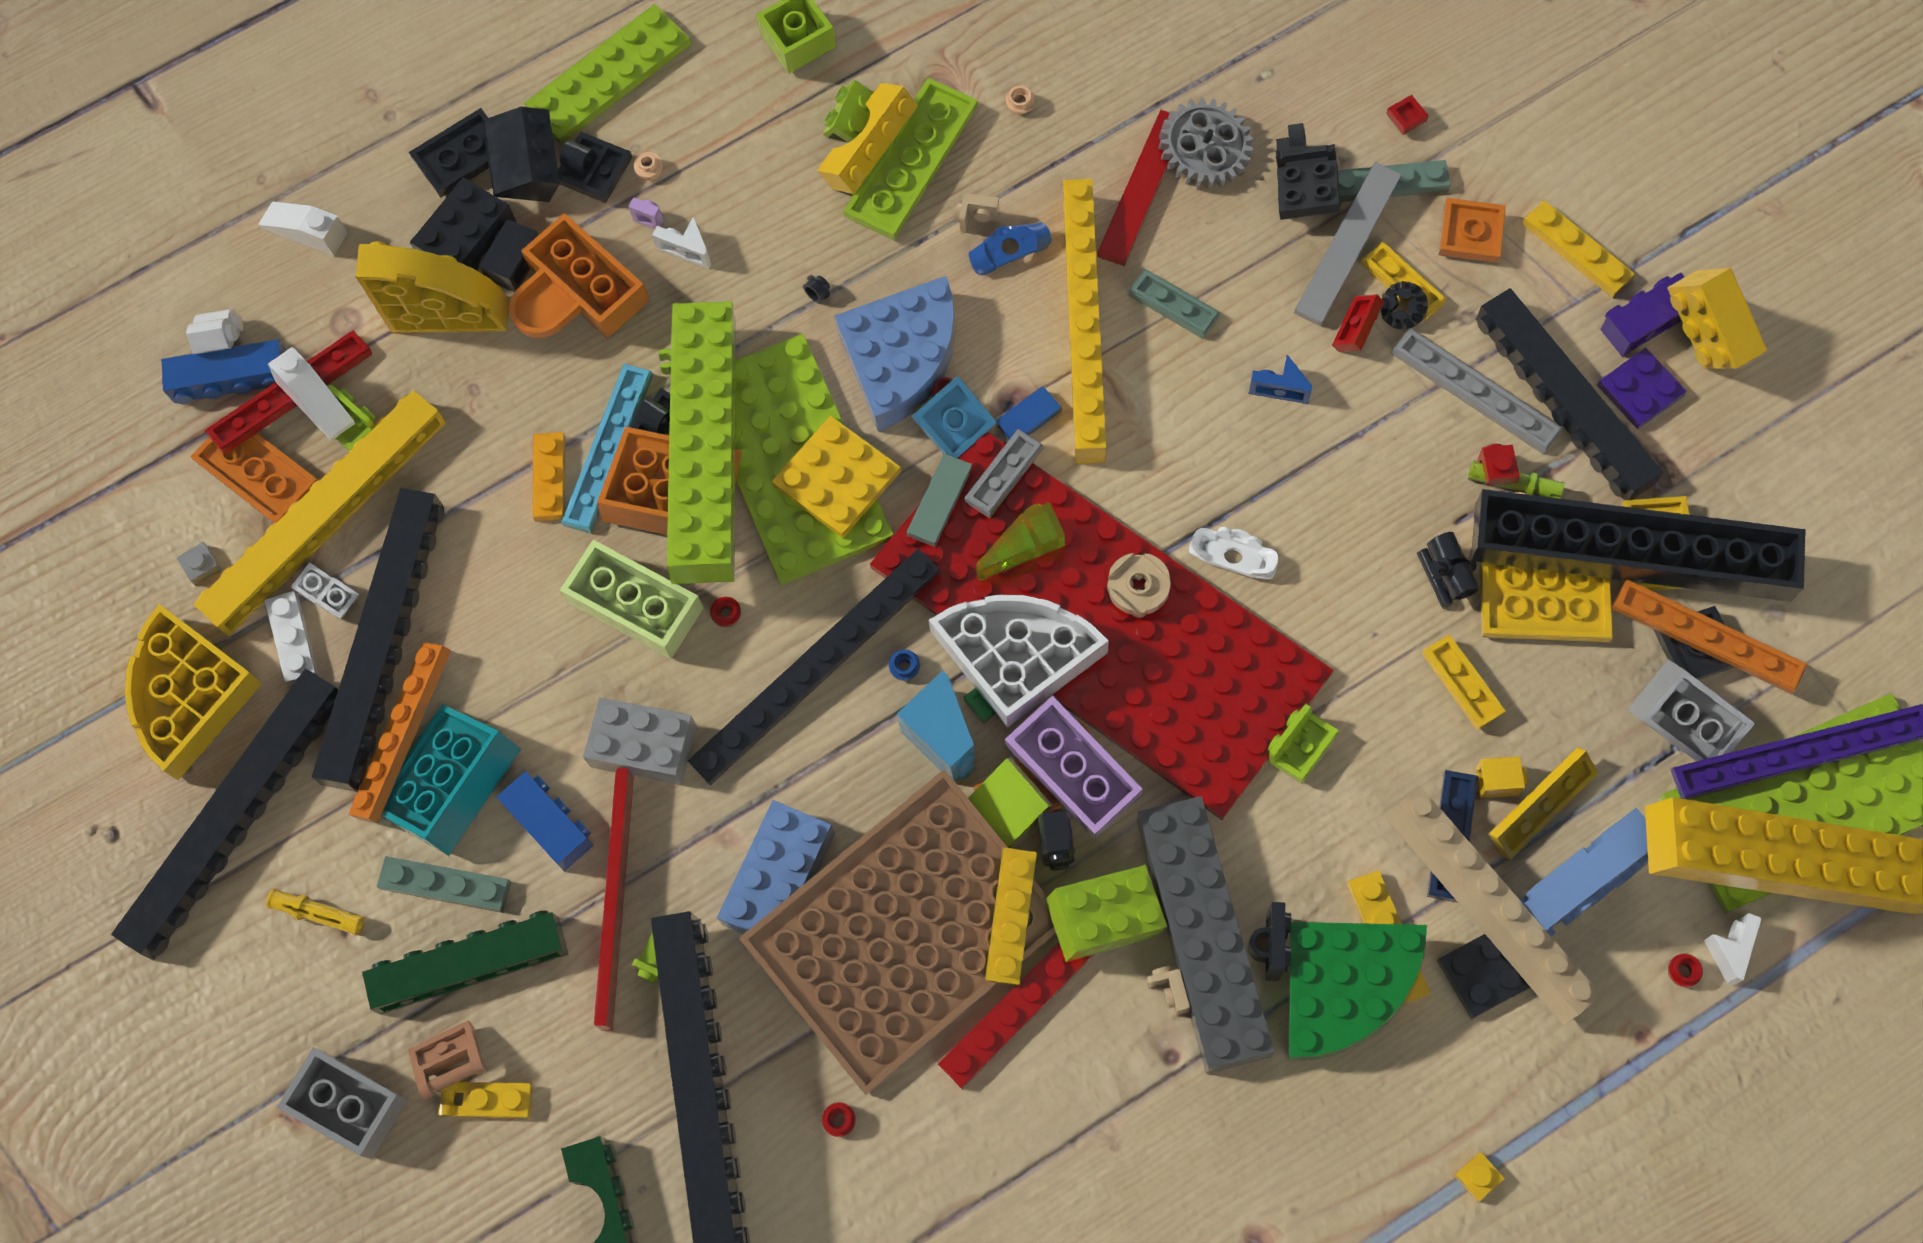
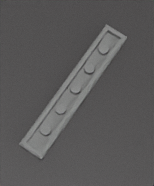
(1347, 244)
(1477, 391)

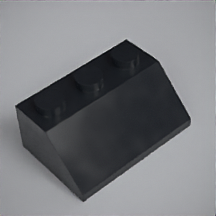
(522, 154)

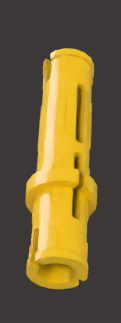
(303, 908)

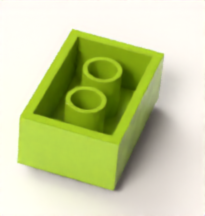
(1105, 913)

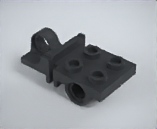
(1306, 176)

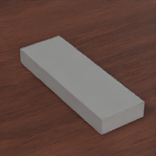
(1003, 473)

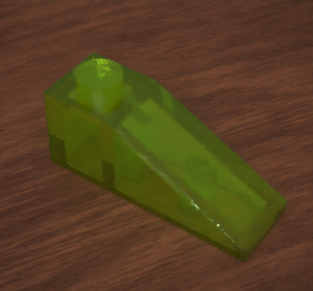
(1028, 537)

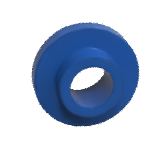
(900, 657)

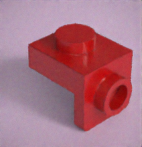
(1499, 464)

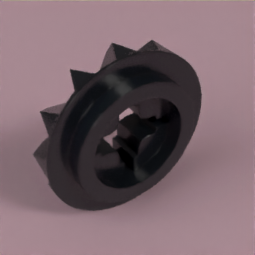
(1417, 306)

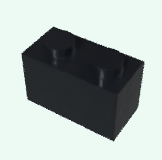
(504, 259)

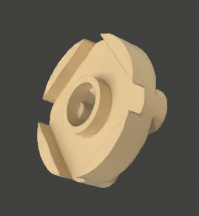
(1138, 601)

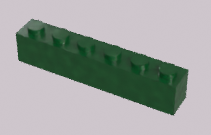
(464, 962)

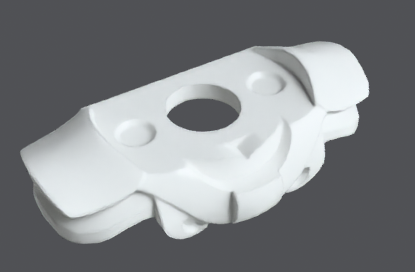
(1256, 559)

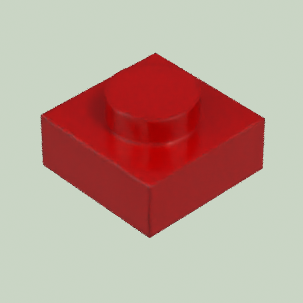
(1407, 114)

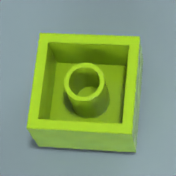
(796, 32)

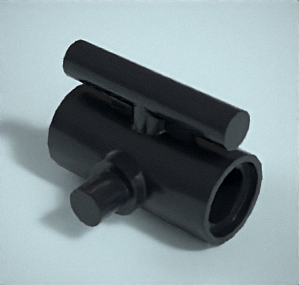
(1448, 569)

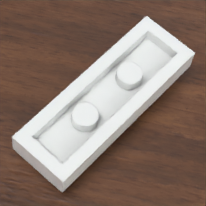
(290, 636)

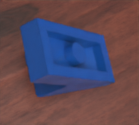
(1290, 386)

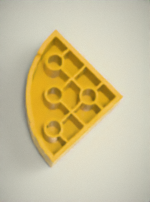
(429, 291)
(181, 691)

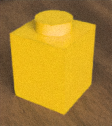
(1501, 777)

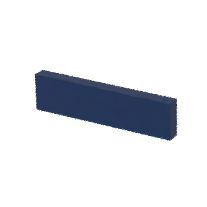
(1458, 805)

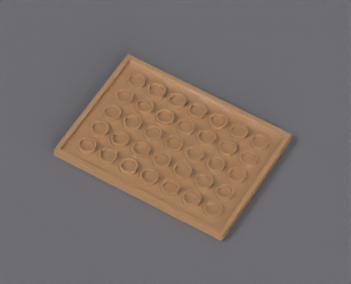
(894, 932)

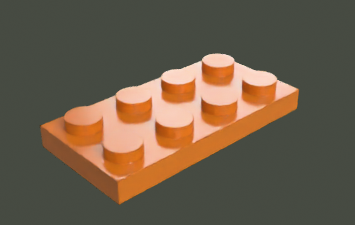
(257, 474)

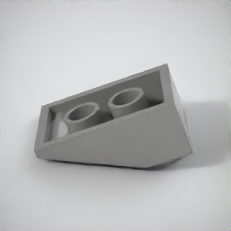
(1690, 714)

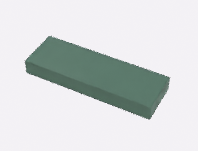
(1174, 304)
(939, 500)

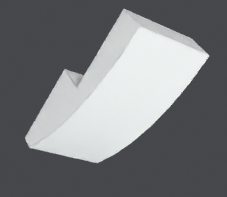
(325, 591)

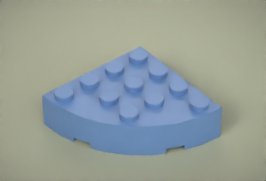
(900, 348)
(1590, 873)

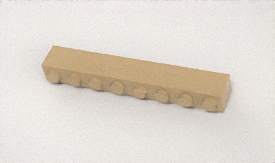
(1493, 906)

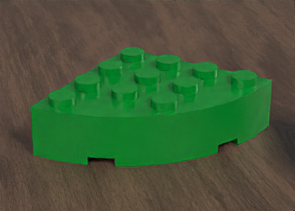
(1348, 982)

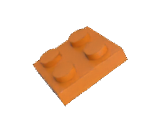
(1472, 230)

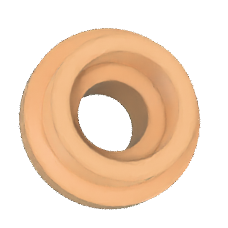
(1020, 93)
(650, 172)

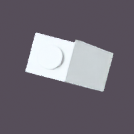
(686, 246)
(1734, 955)

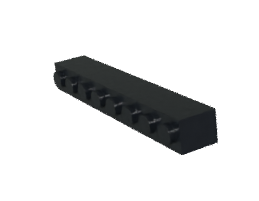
(1568, 396)

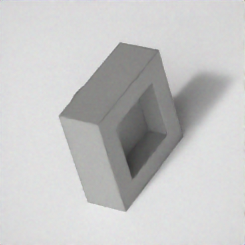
(199, 563)

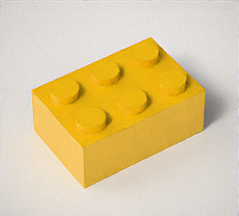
(1717, 319)

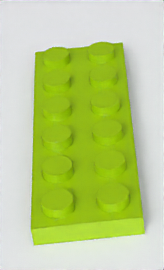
(610, 72)
(911, 160)

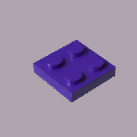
(1641, 388)

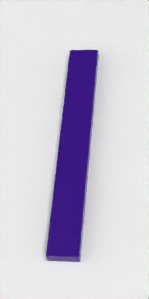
(1799, 752)

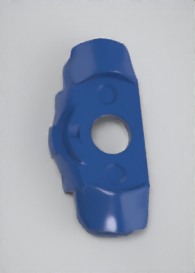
(990, 256)

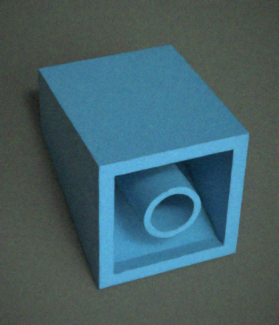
(938, 728)

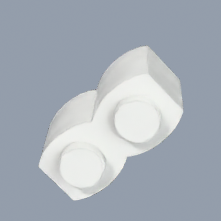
(214, 331)

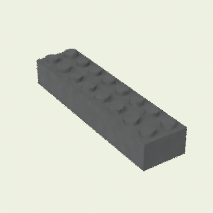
(1204, 935)

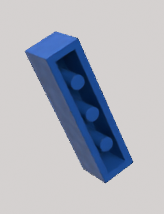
(220, 372)

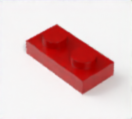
(1358, 323)

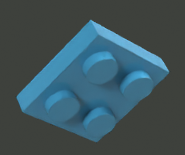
(954, 418)

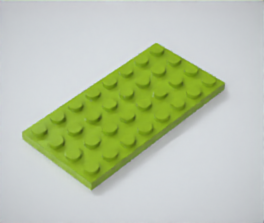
(776, 412)
(1863, 792)

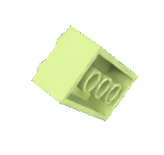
(632, 599)

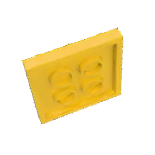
(836, 476)

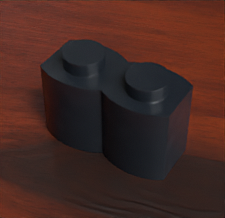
(1056, 840)

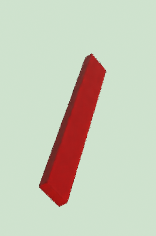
(614, 900)

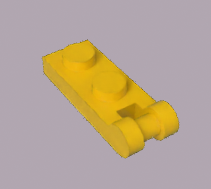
(487, 1100)

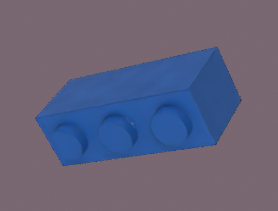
(546, 820)

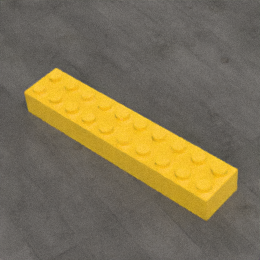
(1784, 855)

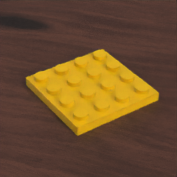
(1544, 605)

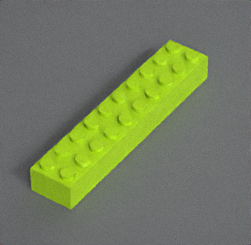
(702, 444)

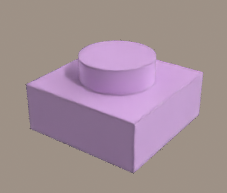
(646, 213)

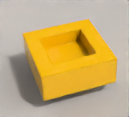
(1479, 1176)

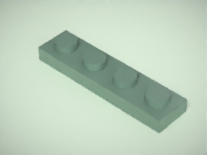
(1415, 179)
(443, 884)

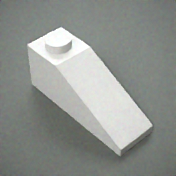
(305, 225)
(310, 393)

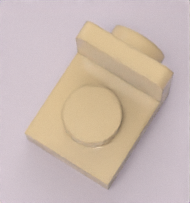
(978, 207)
(1176, 993)

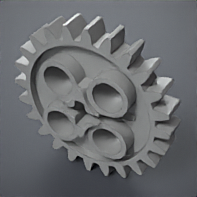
(1196, 163)

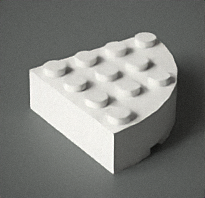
(1017, 649)

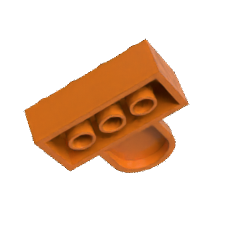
(573, 279)

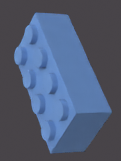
(777, 864)

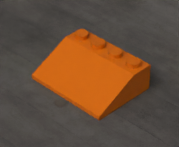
(638, 482)

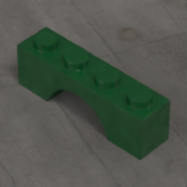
(592, 1166)

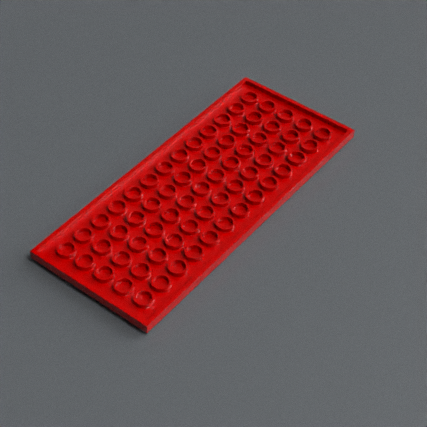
(1181, 688)

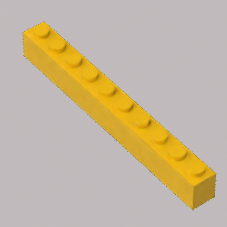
(1084, 322)
(319, 513)

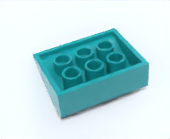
(448, 778)

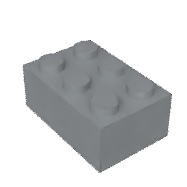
(640, 738)
(342, 1103)

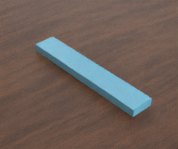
(620, 413)

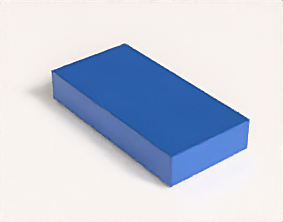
(1029, 414)

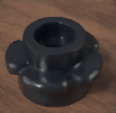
(817, 288)

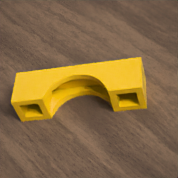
(850, 164)

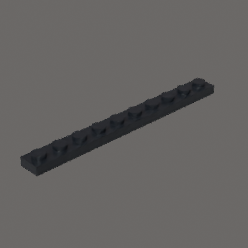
(814, 666)

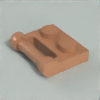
(442, 1053)

